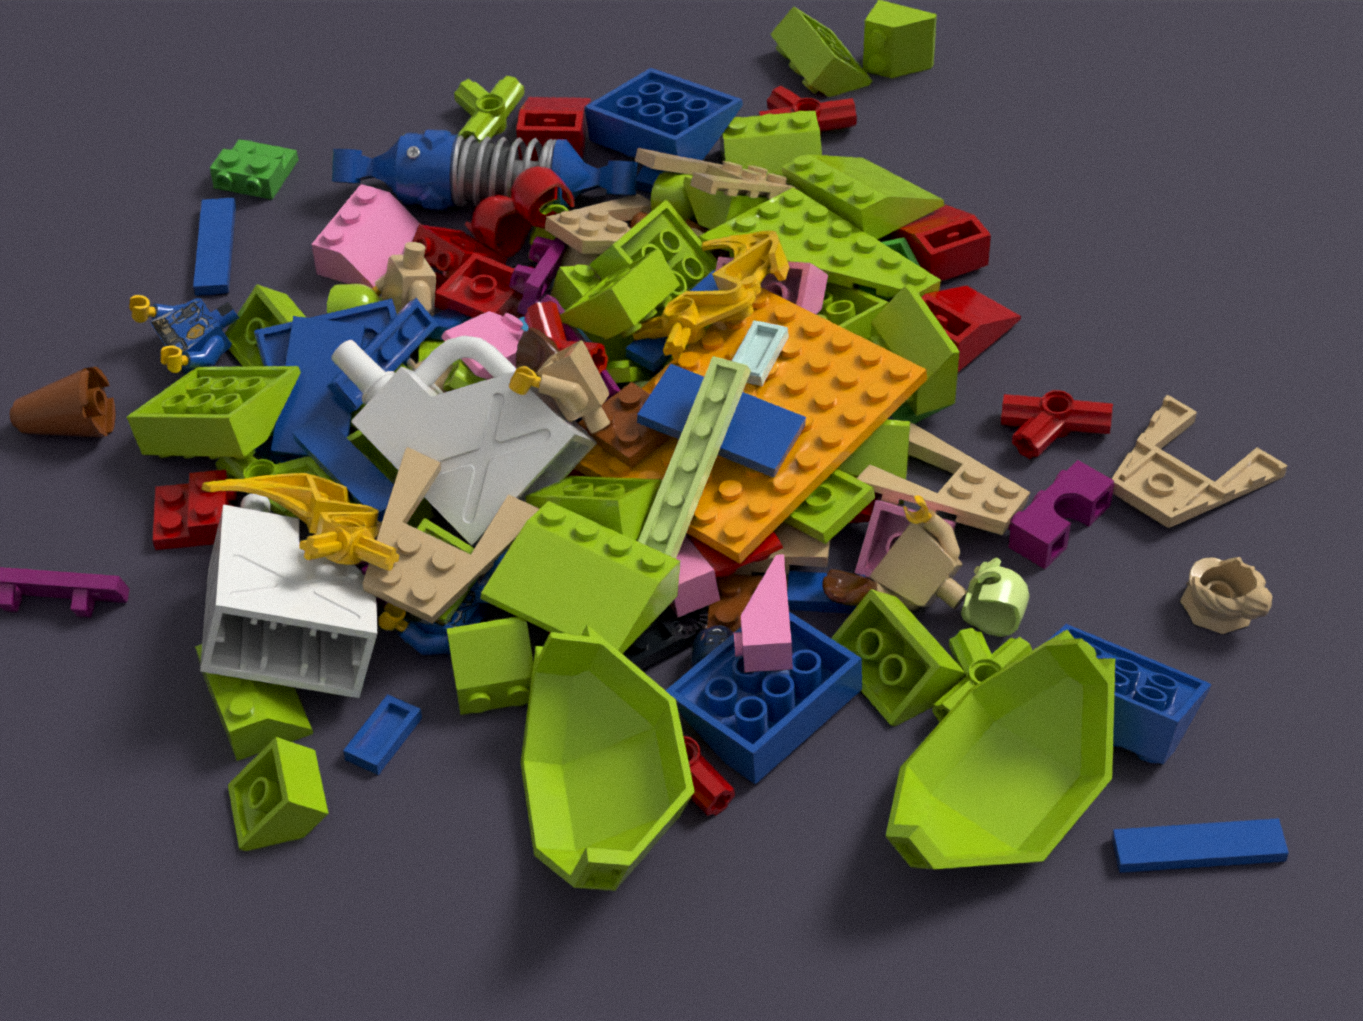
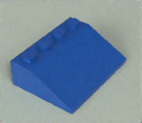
(661, 116)
(1150, 700)
(766, 715)

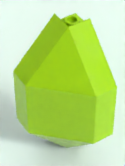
(599, 761)
(1010, 762)

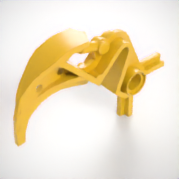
(737, 283)
(343, 529)

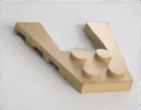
(717, 177)
(599, 225)
(1172, 489)
(973, 493)
(429, 571)

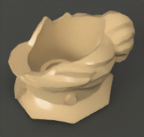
(1225, 594)

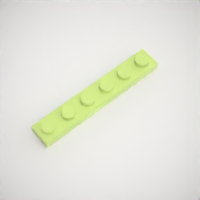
(694, 456)

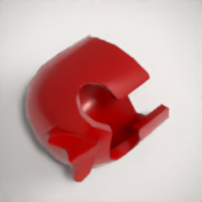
(534, 190)
(499, 222)

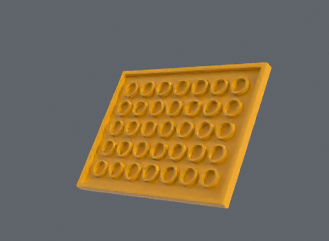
(821, 373)

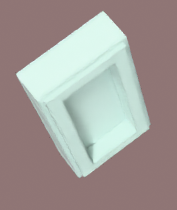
(761, 349)

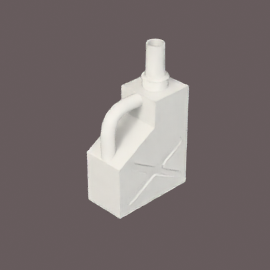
(480, 433)
(281, 614)

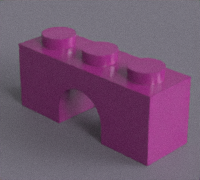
(1042, 531)

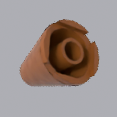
(67, 407)

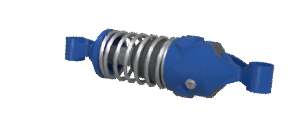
(447, 171)

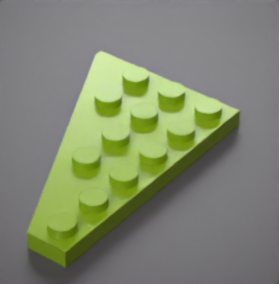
(830, 243)

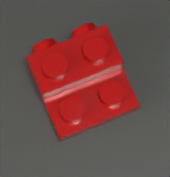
(450, 248)
(480, 287)
(187, 513)

